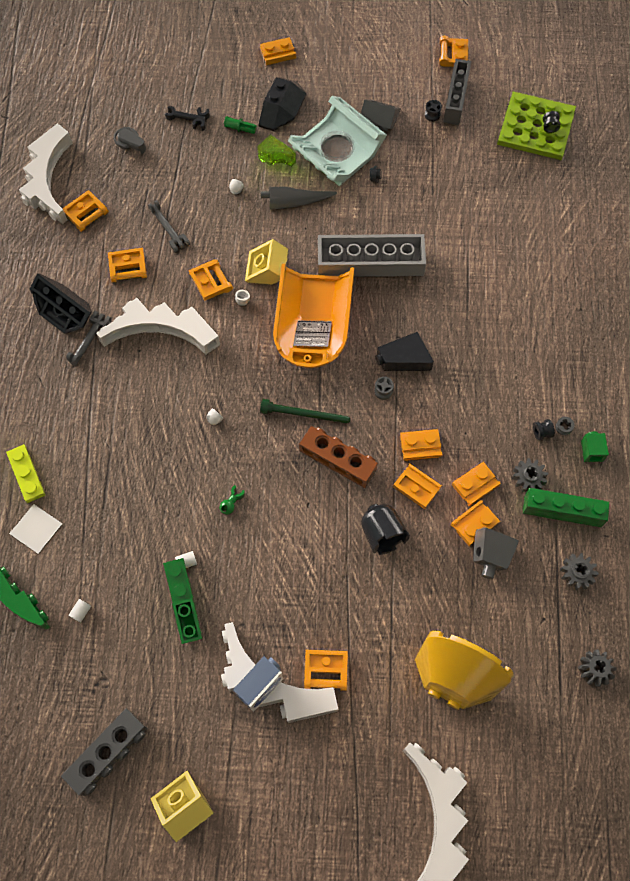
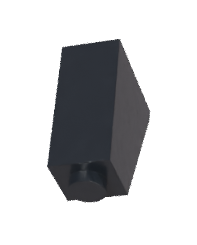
(405, 355)

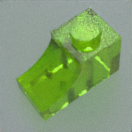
(275, 151)

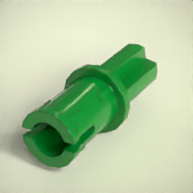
(239, 125)

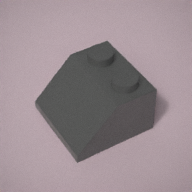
(380, 114)

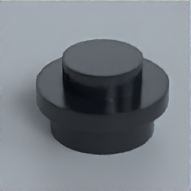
(375, 174)

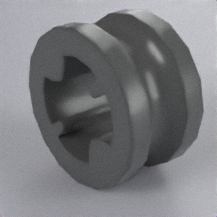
(568, 421)

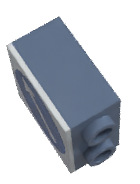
(259, 683)

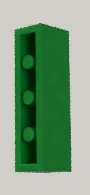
(566, 507)

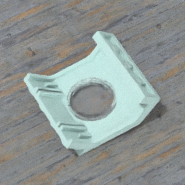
(340, 142)

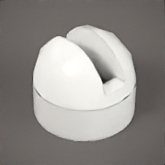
(236, 186)
(242, 297)
(214, 417)

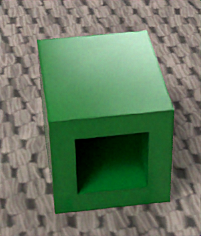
(594, 447)

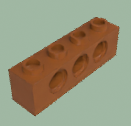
(360, 475)

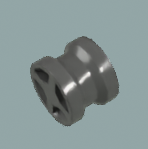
(384, 383)

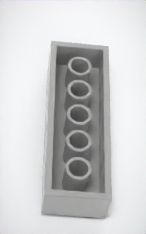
(372, 255)

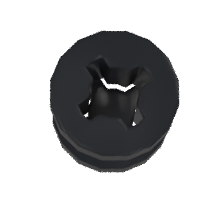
(433, 110)
(551, 122)
(543, 429)

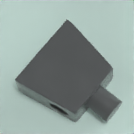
(493, 551)

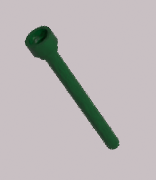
(268, 407)

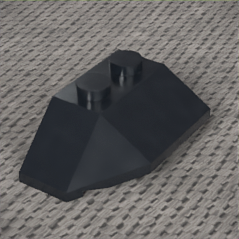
(281, 103)
(59, 304)

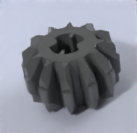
(601, 676)

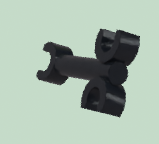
(199, 119)

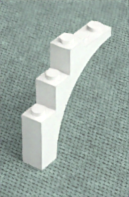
(44, 156)
(161, 319)
(298, 702)
(445, 858)

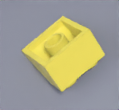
(266, 263)
(181, 806)

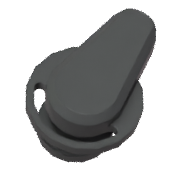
(129, 138)

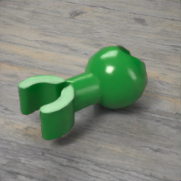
(228, 504)

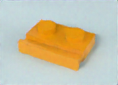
(278, 51)
(420, 445)
(476, 484)
(417, 486)
(474, 518)

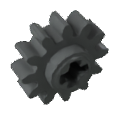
(522, 472)
(579, 564)

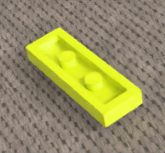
(25, 473)

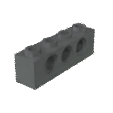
(457, 91)
(76, 774)

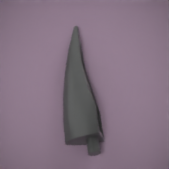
(290, 197)

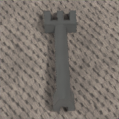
(176, 240)
(97, 321)

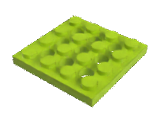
(524, 142)

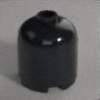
(383, 528)

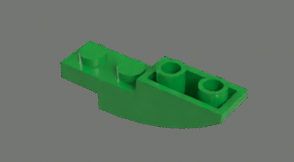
(20, 601)
(183, 601)

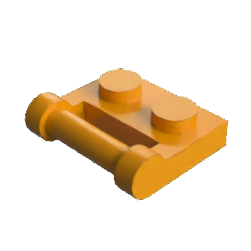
(458, 51)
(81, 207)
(124, 260)
(205, 281)
(326, 662)

